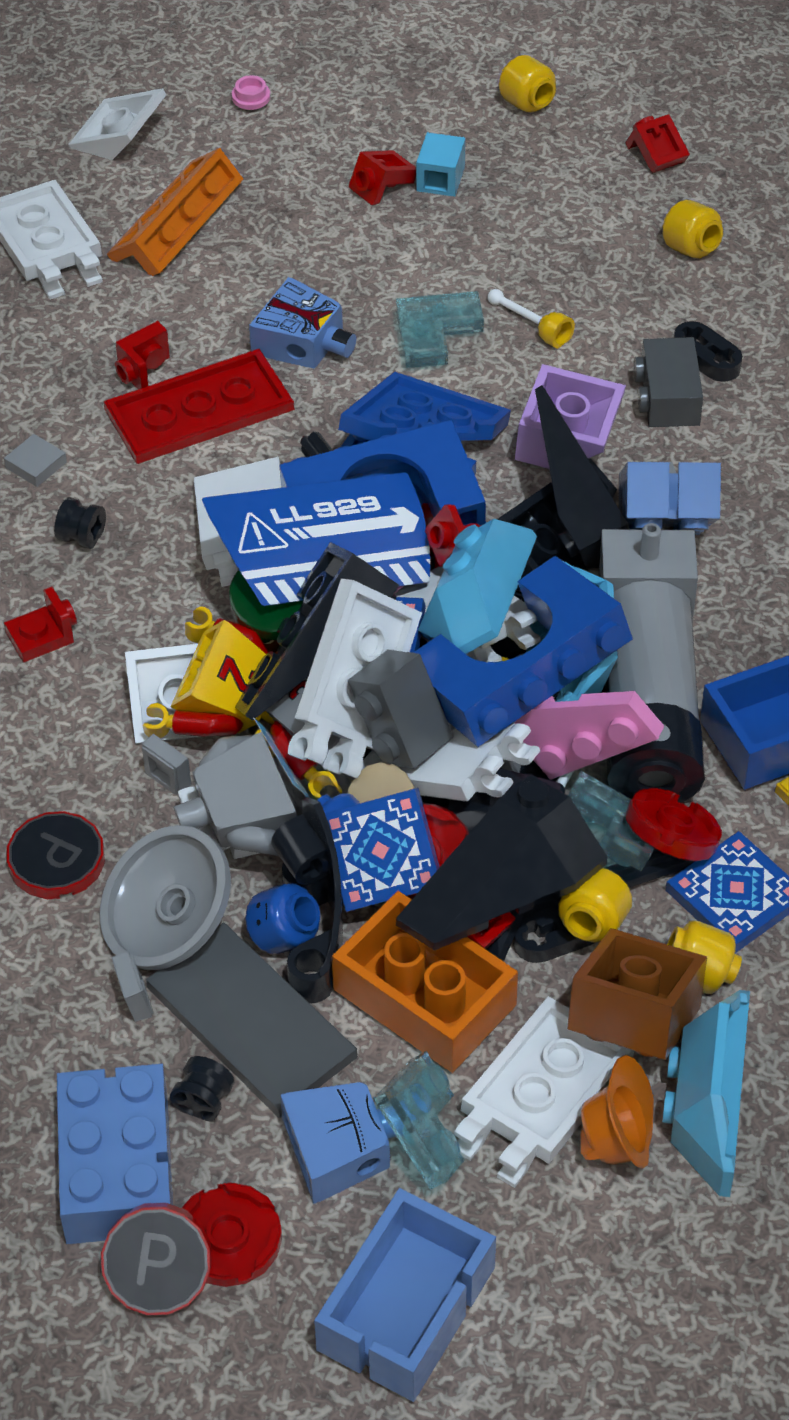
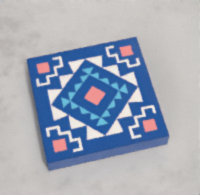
(382, 848)
(734, 890)

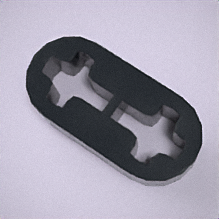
(712, 348)
(557, 937)

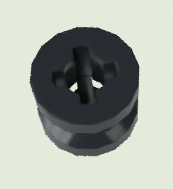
(79, 522)
(202, 1088)

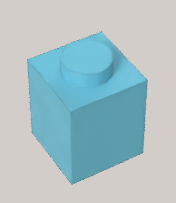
(440, 164)

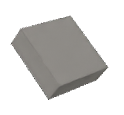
(35, 460)
(166, 764)
(132, 986)

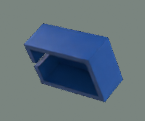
(751, 721)

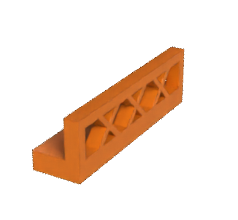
(178, 212)

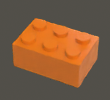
(428, 997)

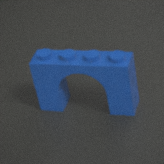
(428, 454)
(490, 696)

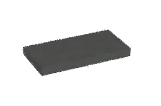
(252, 1019)

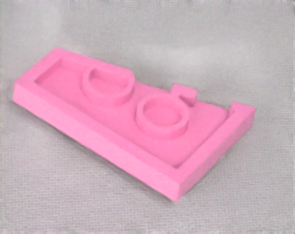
(588, 729)

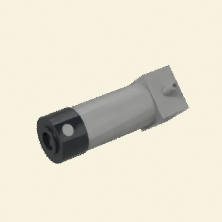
(657, 588)

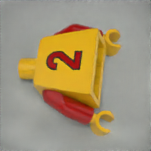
(213, 681)

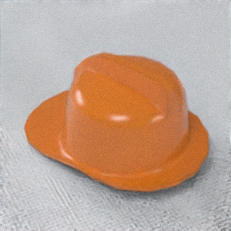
(619, 1117)

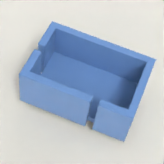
(670, 499)
(111, 1147)
(405, 1294)

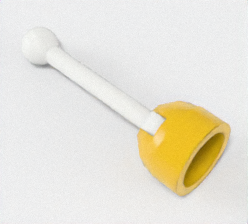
(552, 328)

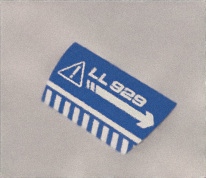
(285, 530)

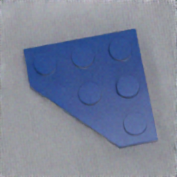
(409, 403)

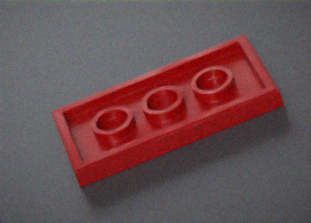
(198, 406)

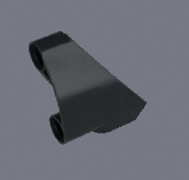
(312, 863)

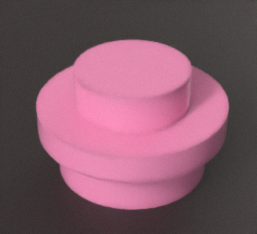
(250, 93)

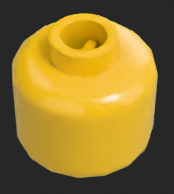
(527, 83)
(692, 229)
(596, 906)
(715, 944)

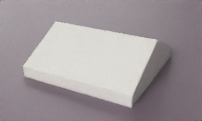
(116, 123)
(155, 678)

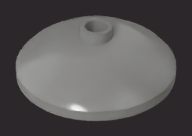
(165, 897)

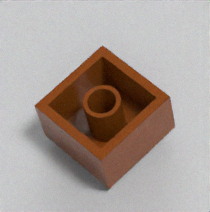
(636, 993)

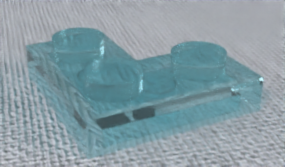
(427, 320)
(608, 808)
(411, 1109)

